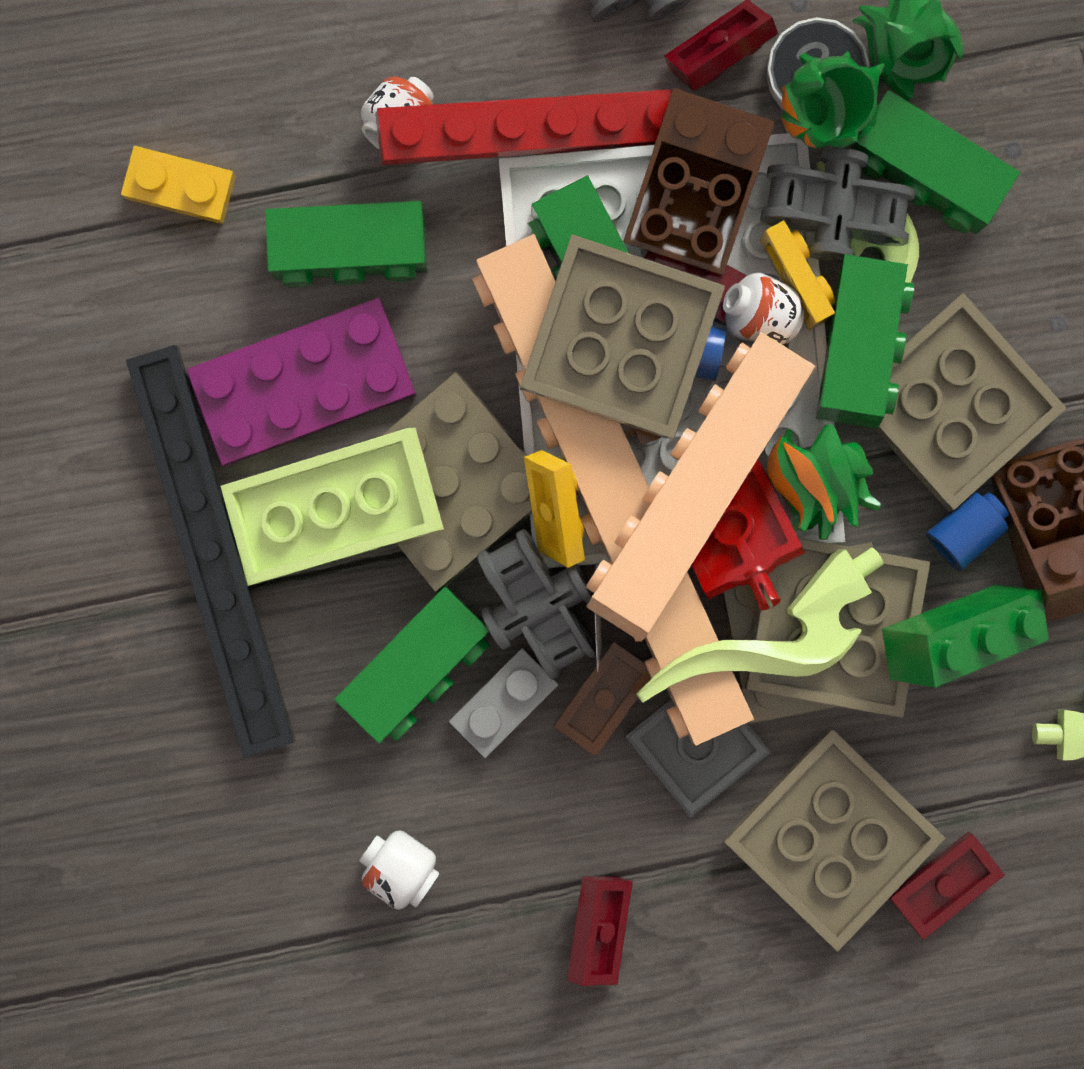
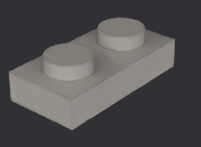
(503, 703)

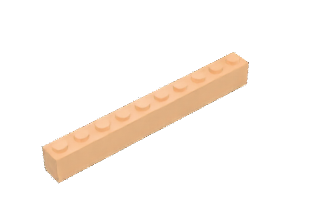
(611, 489)

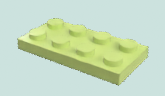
(332, 506)

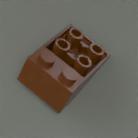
(698, 181)
(1047, 523)

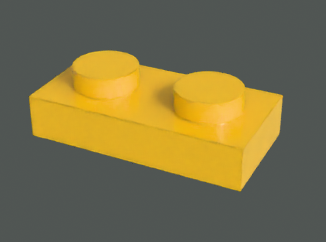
(178, 184)
(788, 256)
(555, 508)

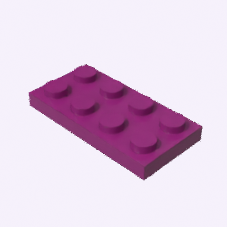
(301, 382)

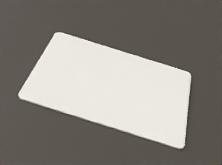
(598, 635)

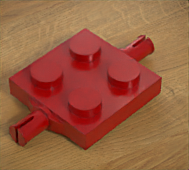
(748, 542)

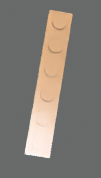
(699, 487)

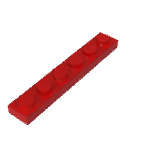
(519, 126)

